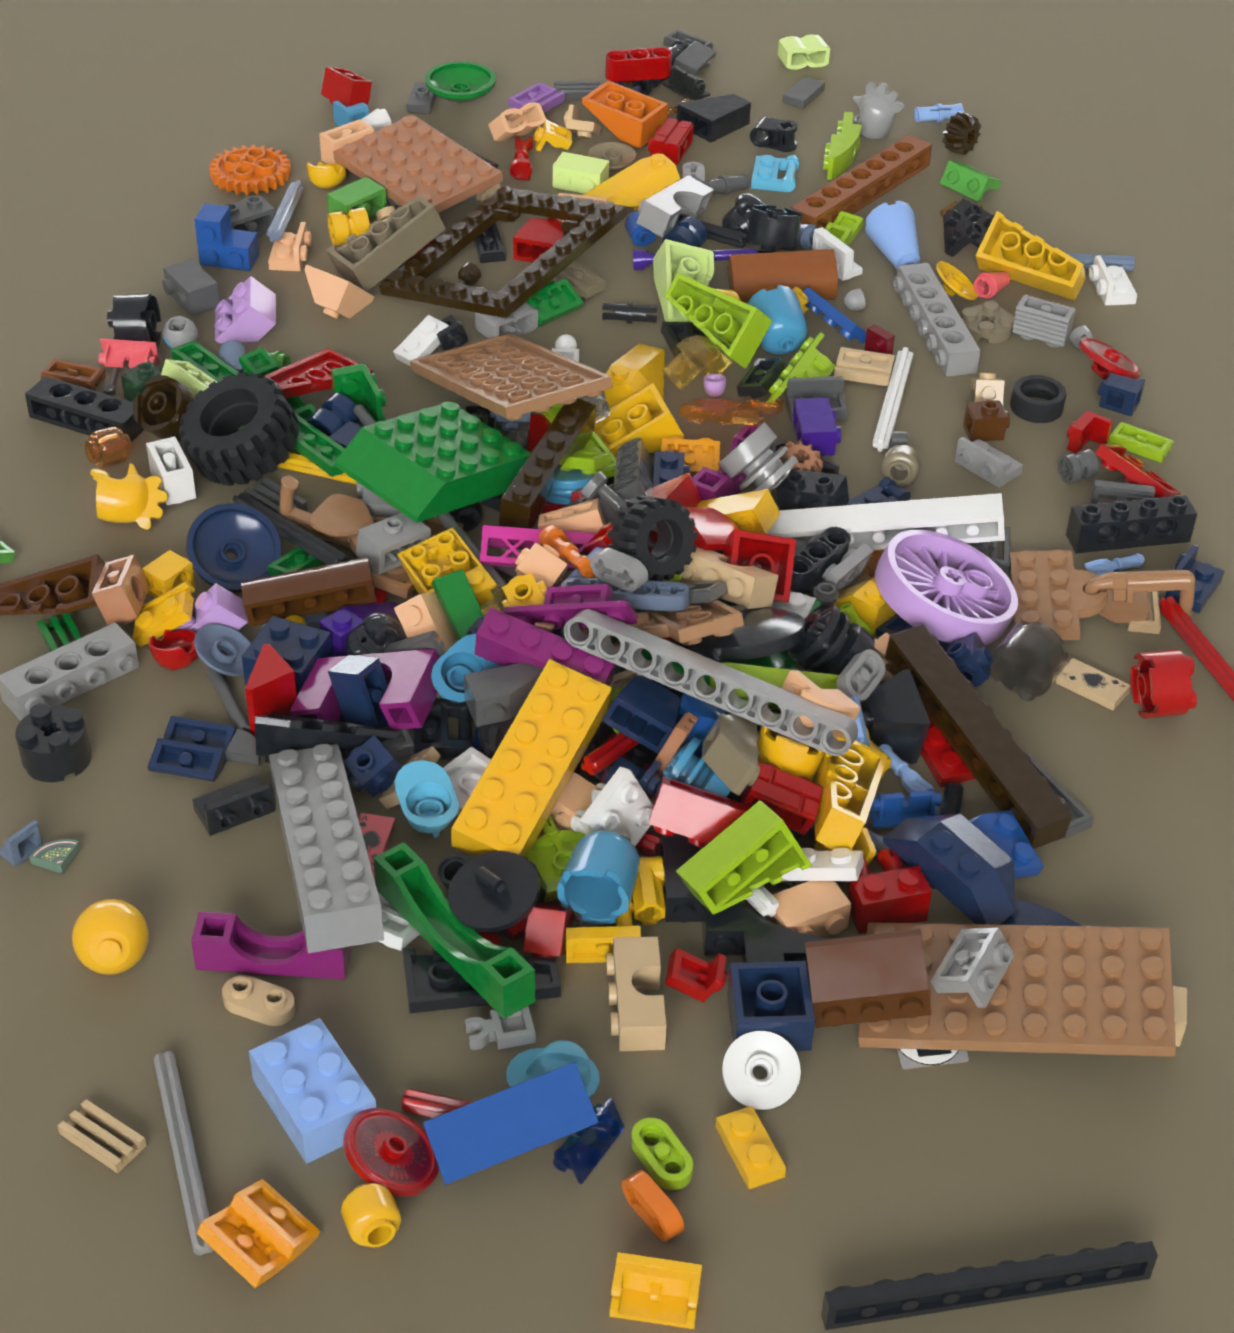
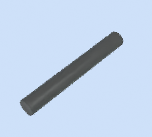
(228, 699)

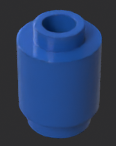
(638, 234)

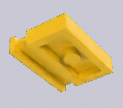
(164, 613)

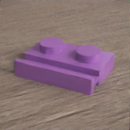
(537, 93)

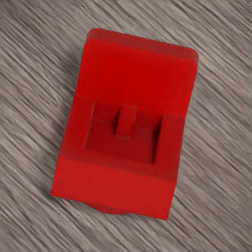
(1087, 428)
(695, 975)

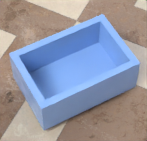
(310, 1087)

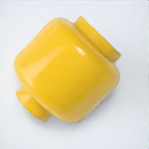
(371, 1215)

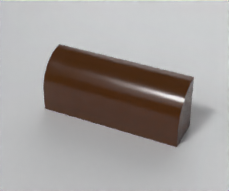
(308, 591)

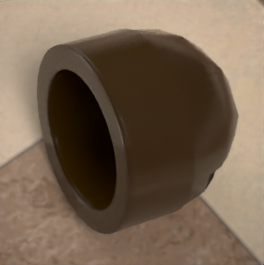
(469, 274)

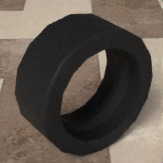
(1035, 410)

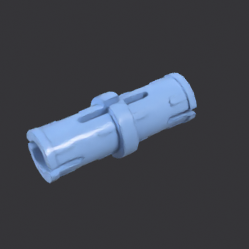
(937, 112)

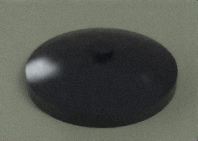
(763, 634)

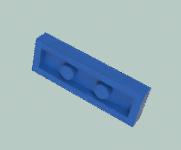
(834, 316)

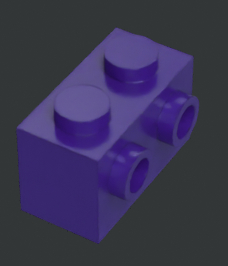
(816, 424)

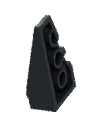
(286, 732)

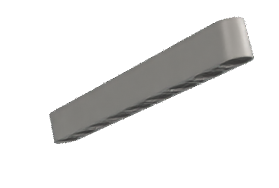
(726, 680)

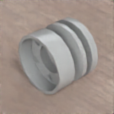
(758, 461)

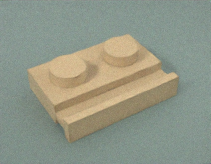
(864, 366)

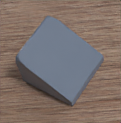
(22, 844)

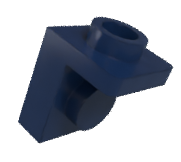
(647, 779)

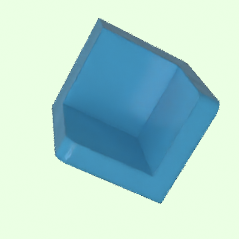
(345, 115)

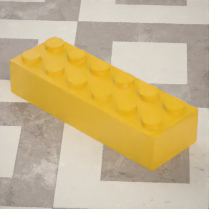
(532, 763)

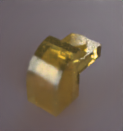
(696, 356)

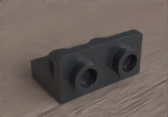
(234, 805)

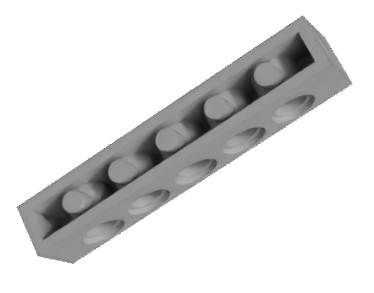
(937, 319)

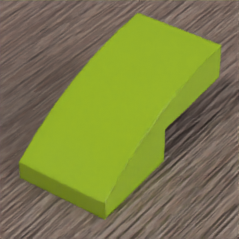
(845, 227)

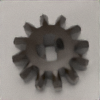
(961, 133)

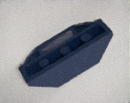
(959, 864)

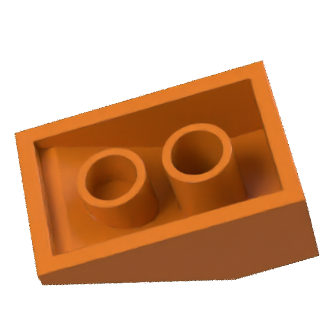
(626, 112)

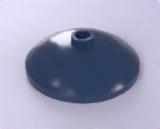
(237, 531)

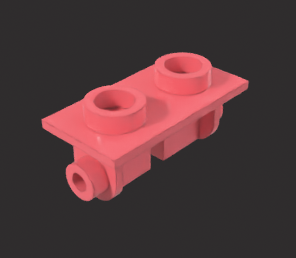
(136, 352)

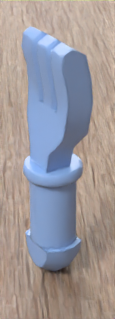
(1104, 565)
(909, 778)

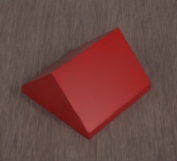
(270, 686)

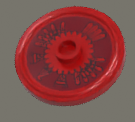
(1109, 358)
(390, 1151)

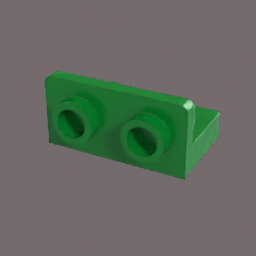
(555, 301)

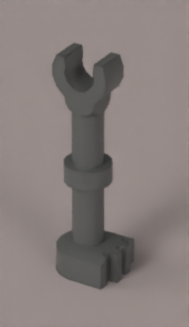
(597, 485)

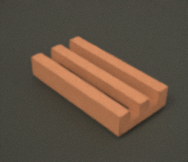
(675, 741)

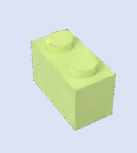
(579, 172)

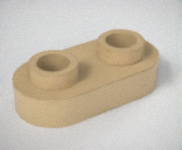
(254, 998)

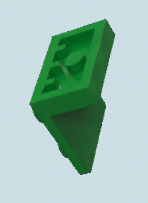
(360, 388)

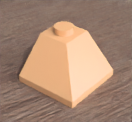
(336, 294)

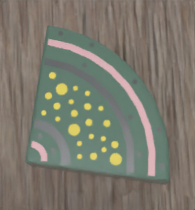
(55, 854)

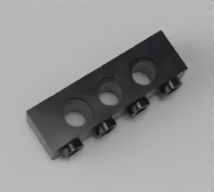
(80, 408)
(1131, 524)

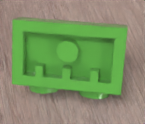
(968, 180)

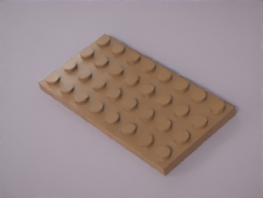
(511, 375)
(1060, 994)

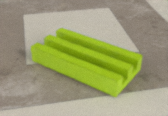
(1141, 442)

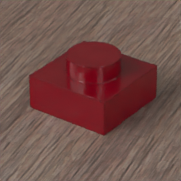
(879, 340)

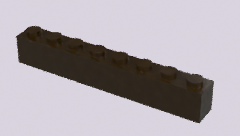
(979, 736)

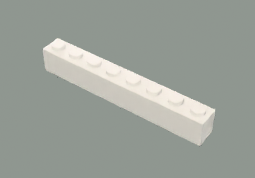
(962, 517)

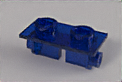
(586, 1151)

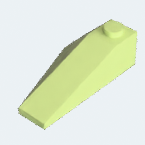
(686, 260)

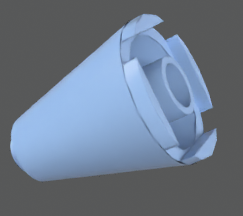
(894, 233)

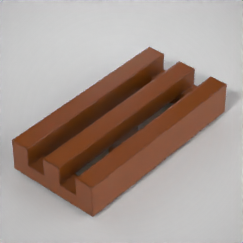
(75, 373)

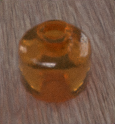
(108, 447)

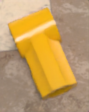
(648, 891)

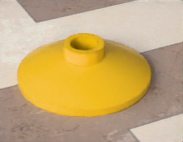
(955, 281)

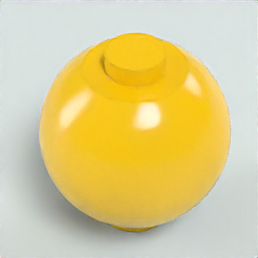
(110, 936)

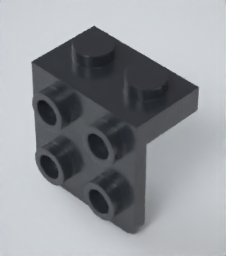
(964, 225)

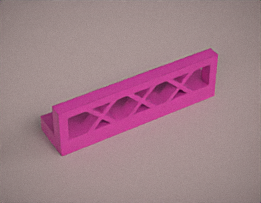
(518, 539)

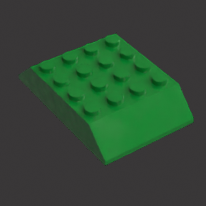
(432, 461)

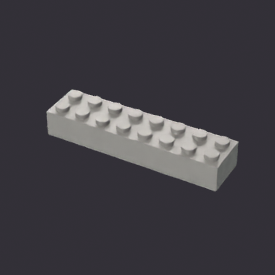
(325, 849)

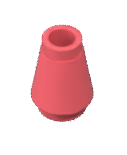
(990, 283)

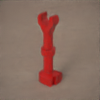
(521, 168)

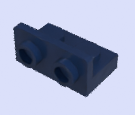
(1206, 578)

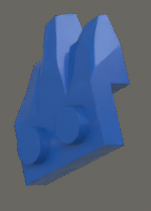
(1010, 837)

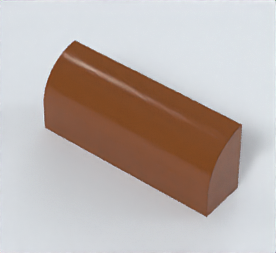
(793, 269)

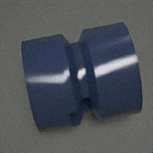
(688, 231)
(333, 414)

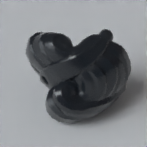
(739, 215)
(378, 632)

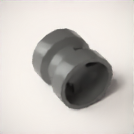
(1078, 466)

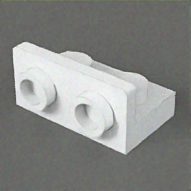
(844, 255)
(1112, 283)

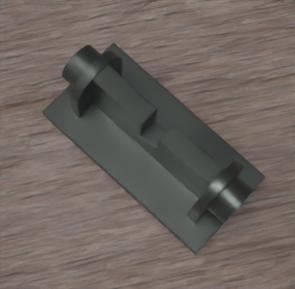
(686, 85)

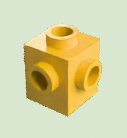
(524, 591)

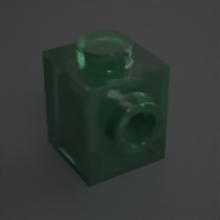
(135, 378)

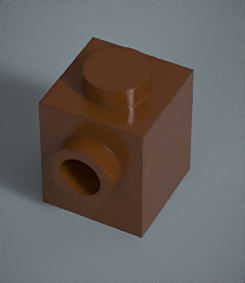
(986, 420)

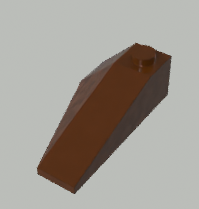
(54, 590)

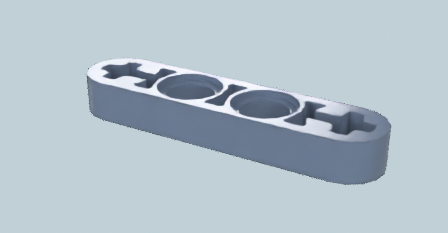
(651, 596)

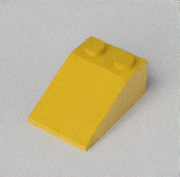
(641, 417)

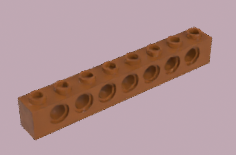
(866, 181)

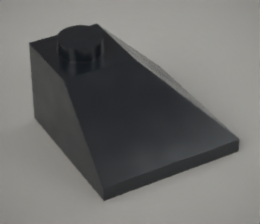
(897, 716)

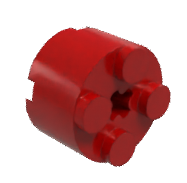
(1163, 683)

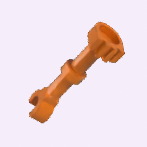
(568, 552)

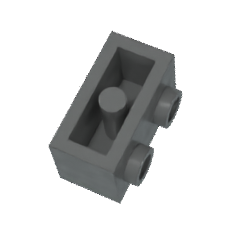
(252, 215)
(191, 287)

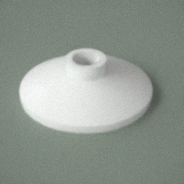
(773, 1054)

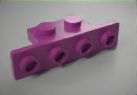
(567, 601)

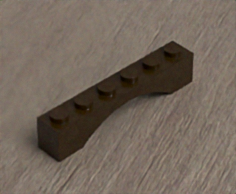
(530, 487)

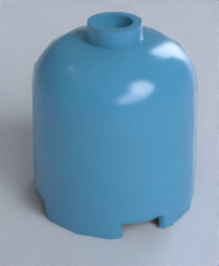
(788, 325)
(600, 877)

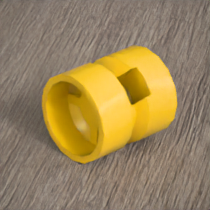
(343, 226)

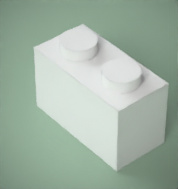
(172, 466)

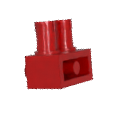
(891, 895)

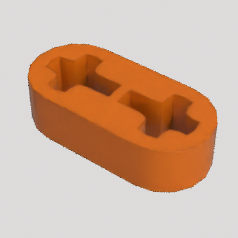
(652, 1205)

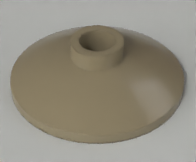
(617, 153)

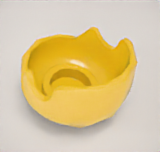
(326, 175)

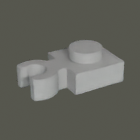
(507, 1032)

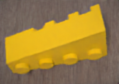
(1029, 259)

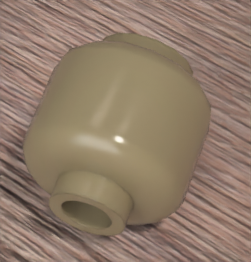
(901, 465)

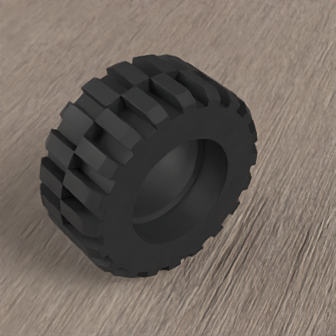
(253, 449)

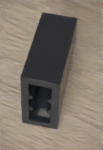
(715, 115)

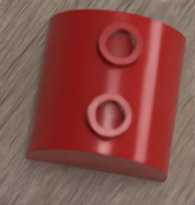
(765, 552)

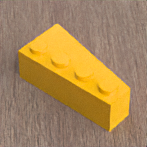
(847, 793)

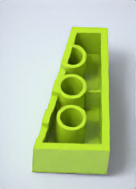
(724, 319)

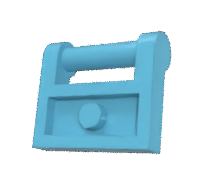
(767, 170)

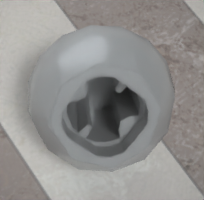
(179, 331)

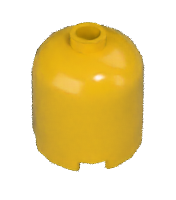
(788, 754)

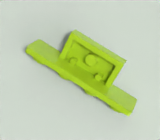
(805, 365)

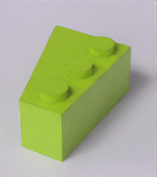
(742, 858)

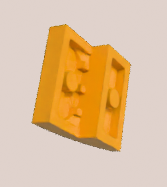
(258, 1233)

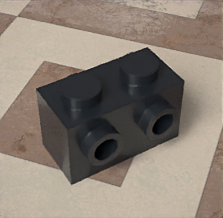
(812, 490)

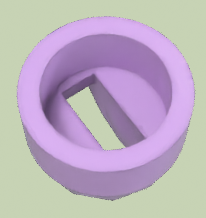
(714, 384)

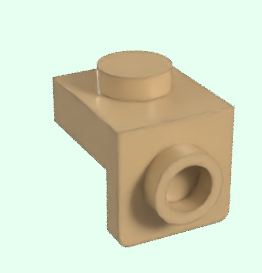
(584, 128)
(988, 387)

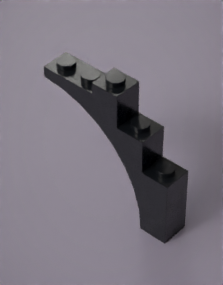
(731, 930)

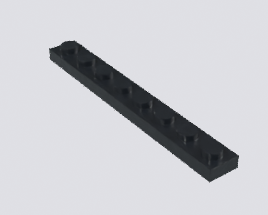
(987, 1285)

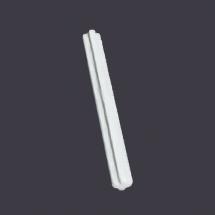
(892, 400)

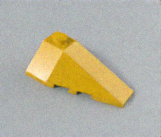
(635, 372)

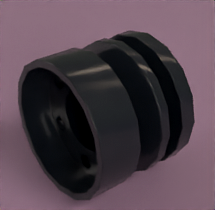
(830, 641)

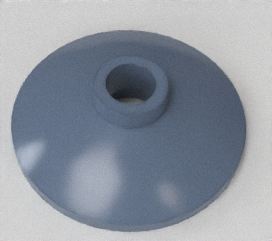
(221, 648)

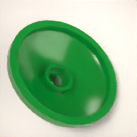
(460, 81)

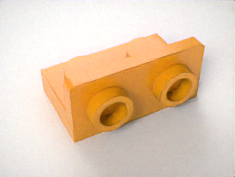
(697, 454)

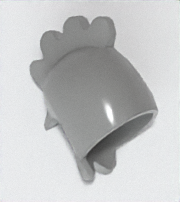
(877, 110)

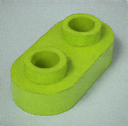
(664, 1156)

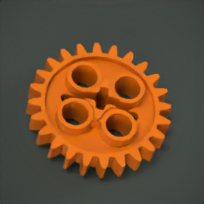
(250, 169)

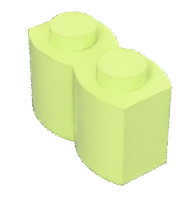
(803, 52)

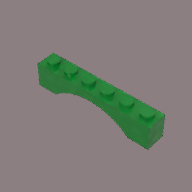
(490, 969)

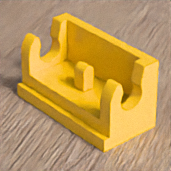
(655, 1290)

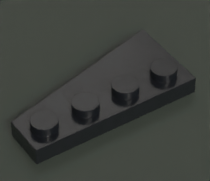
(437, 986)

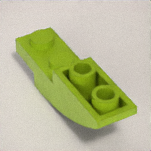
(843, 147)

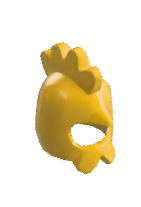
(128, 498)

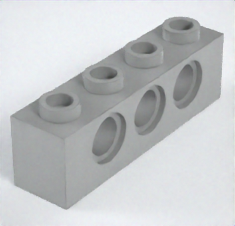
(69, 670)

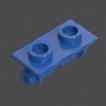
(893, 808)

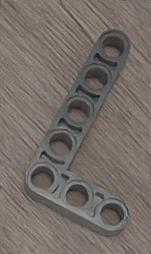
(632, 476)

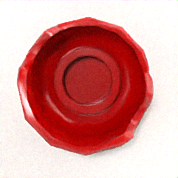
(174, 649)

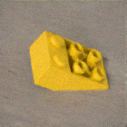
(442, 556)

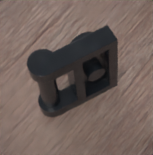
(435, 729)

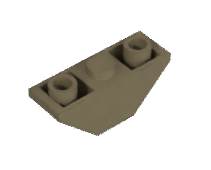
(733, 751)

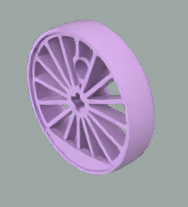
(970, 592)

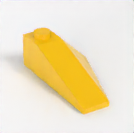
(638, 181)
(867, 603)

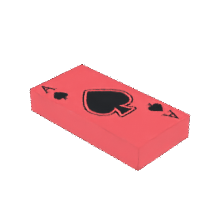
(376, 834)

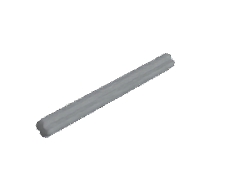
(182, 1148)

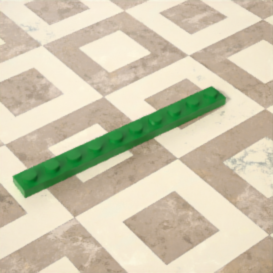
(310, 441)

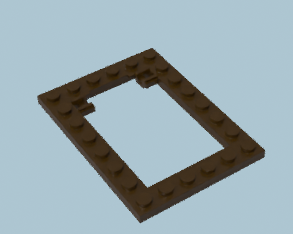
(582, 218)

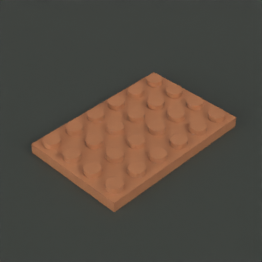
(416, 162)

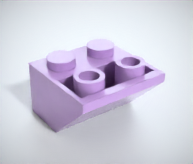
(245, 313)

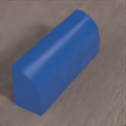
(510, 1123)

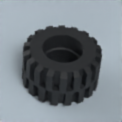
(674, 535)

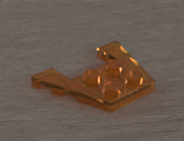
(729, 412)

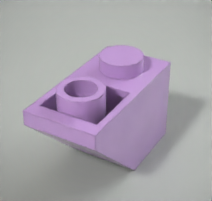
(216, 607)

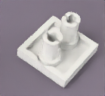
(616, 808)

